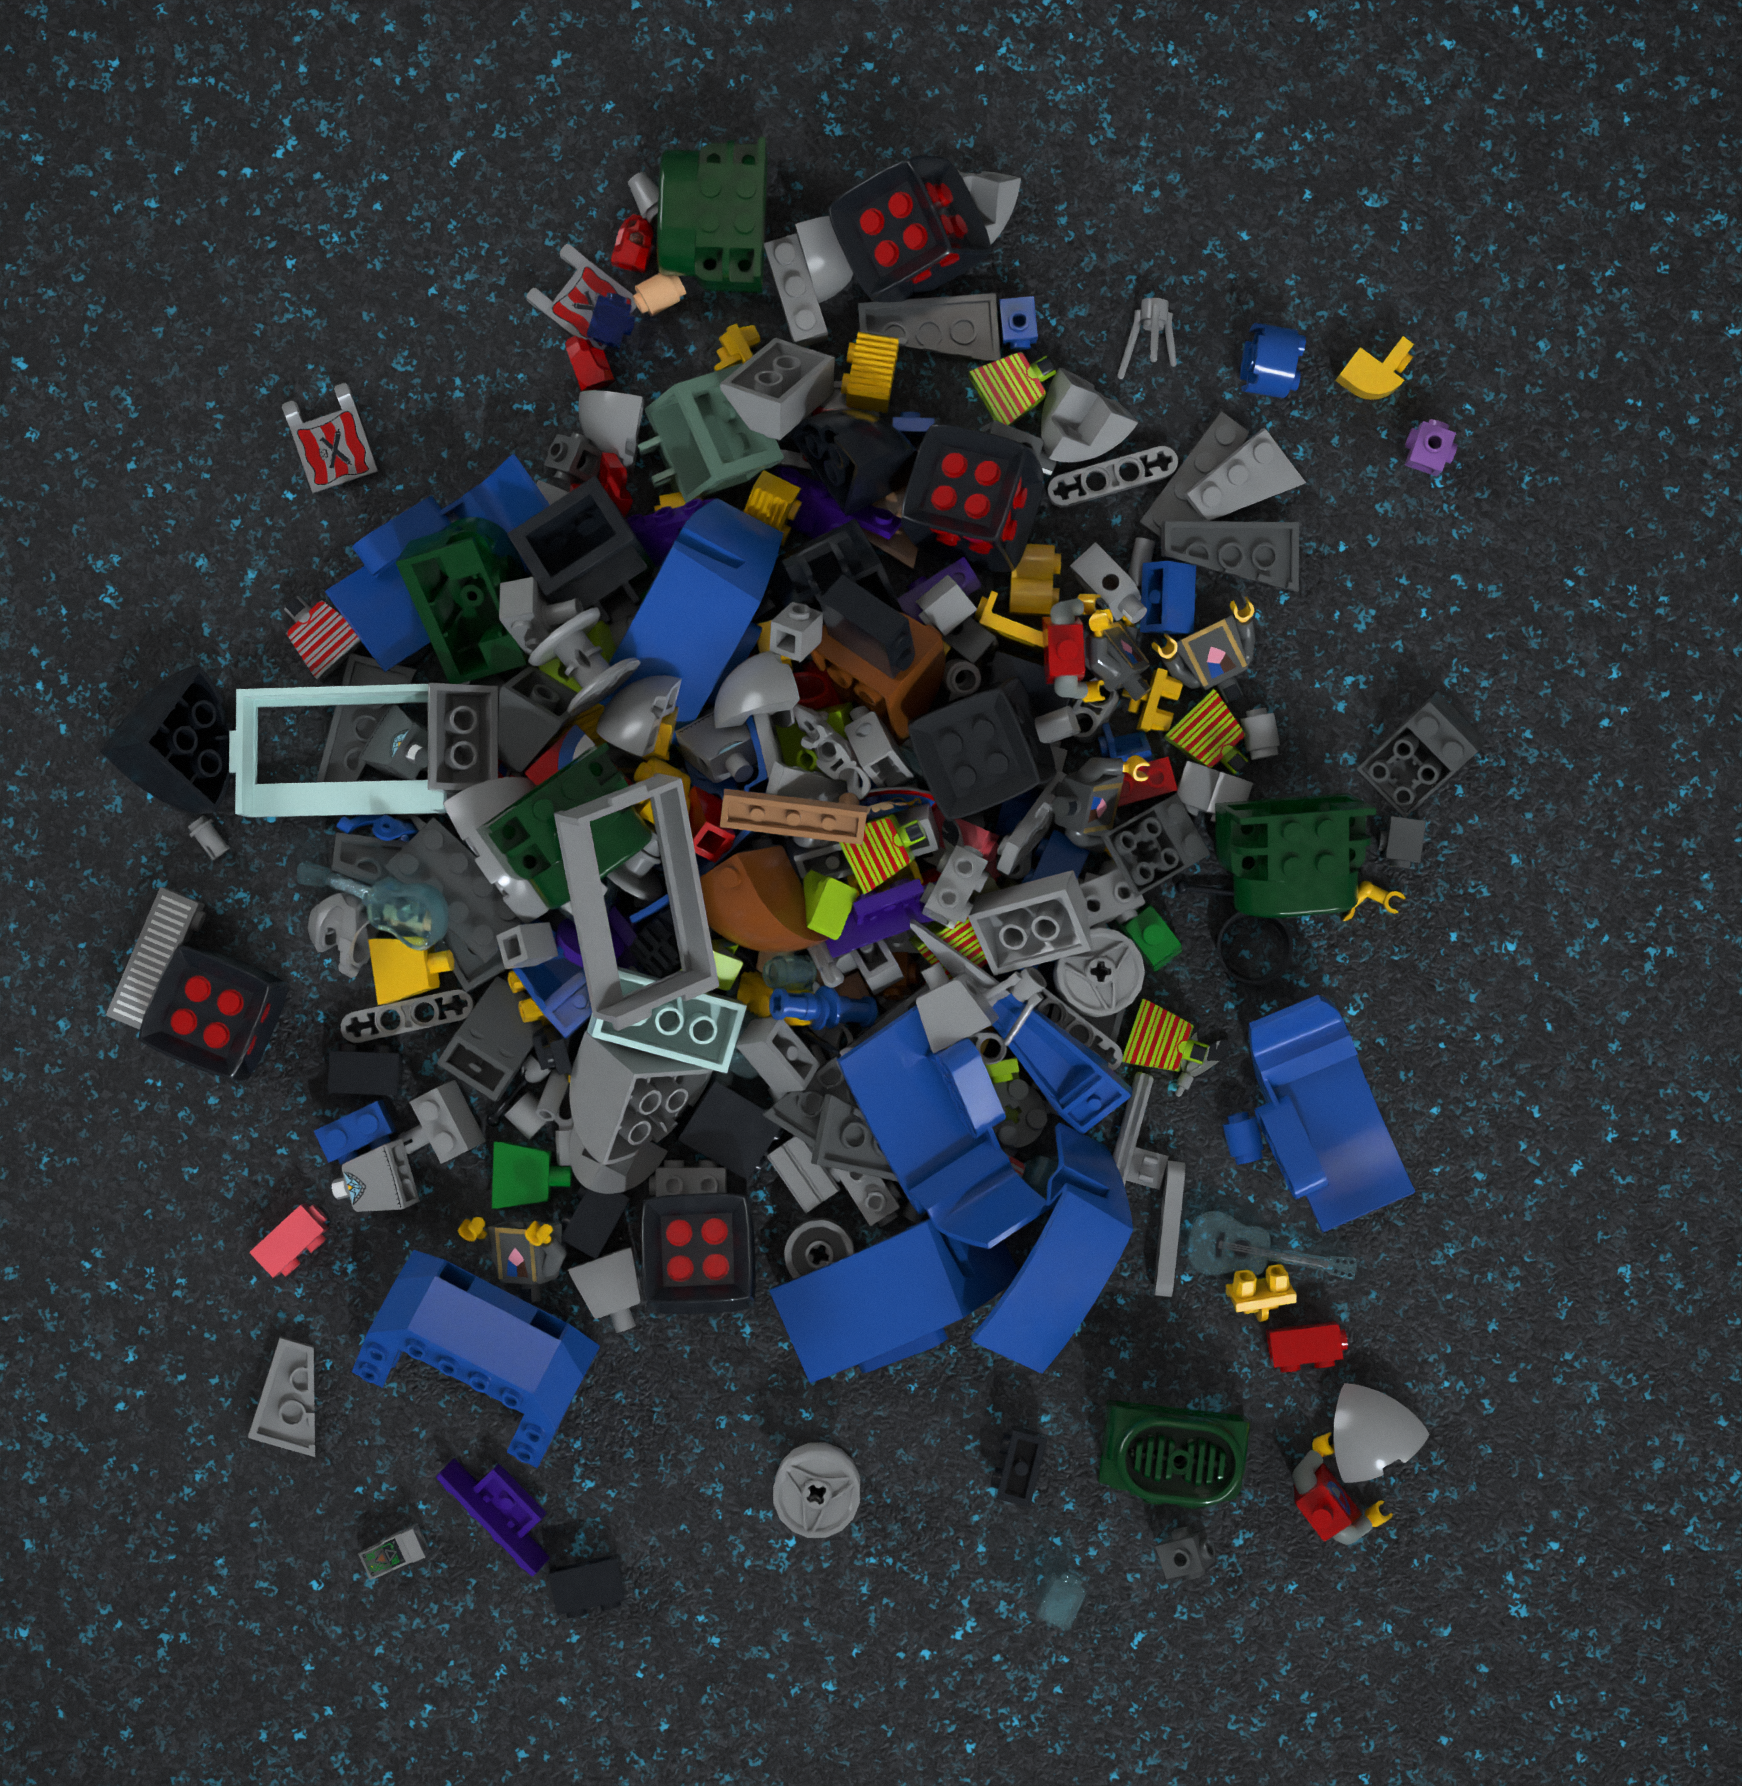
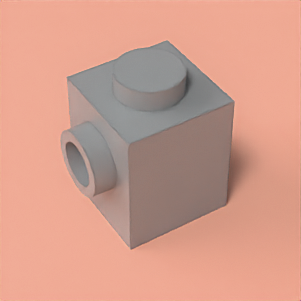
(945, 606)
(796, 631)
(527, 945)

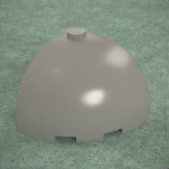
(471, 810)
(628, 1097)

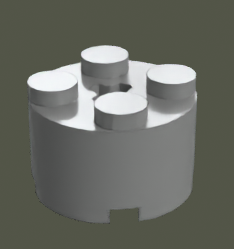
(811, 1235)

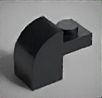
(555, 1050)

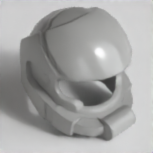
(345, 923)

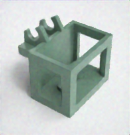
(705, 439)

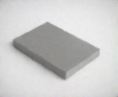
(768, 740)

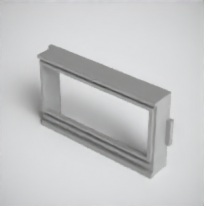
(684, 895)

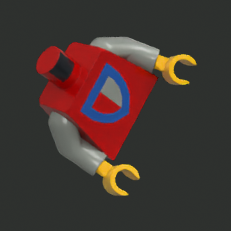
(1065, 649)
(1326, 1502)

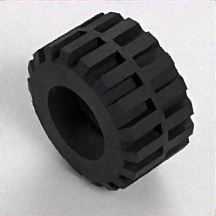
(658, 947)

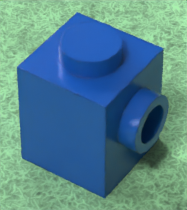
(1018, 322)

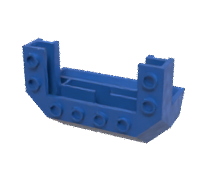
(483, 1341)

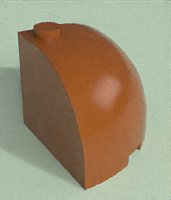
(892, 699)
(758, 902)

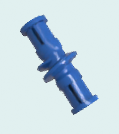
(823, 1008)

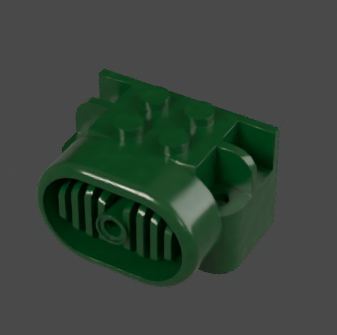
(714, 215)
(457, 595)
(526, 831)
(1293, 853)
(1147, 1437)

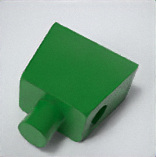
(1151, 937)
(524, 1175)

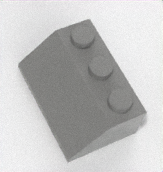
(779, 387)
(461, 736)
(1032, 923)

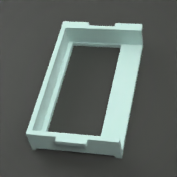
(321, 797)

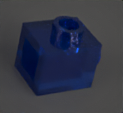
(611, 320)

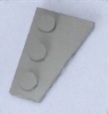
(1244, 478)
(804, 784)
(1031, 828)
(287, 1401)

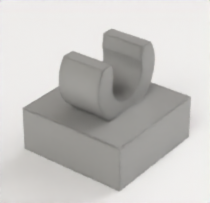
(1147, 1168)

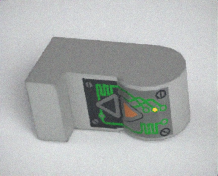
(394, 1552)

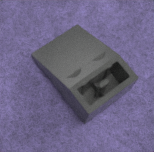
(1421, 754)
(1155, 845)
(491, 1041)

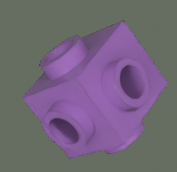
(1424, 457)

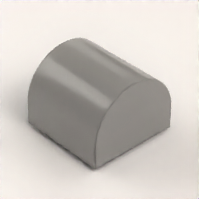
(1057, 725)
(523, 1116)

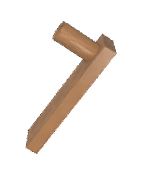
(795, 816)

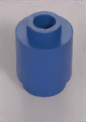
(1243, 1138)

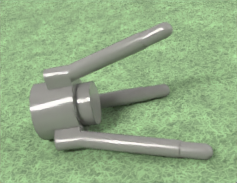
(1155, 318)
(1023, 987)

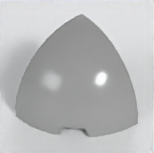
(994, 198)
(823, 257)
(1080, 420)
(612, 423)
(755, 687)
(636, 713)
(616, 1176)
(1373, 1433)

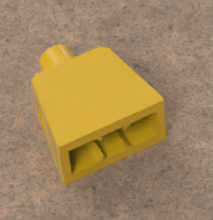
(403, 971)

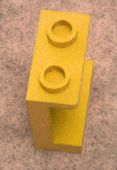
(1006, 628)

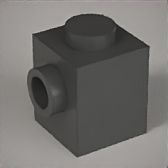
(1401, 841)

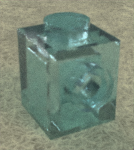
(1061, 1600)

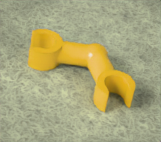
(1367, 889)

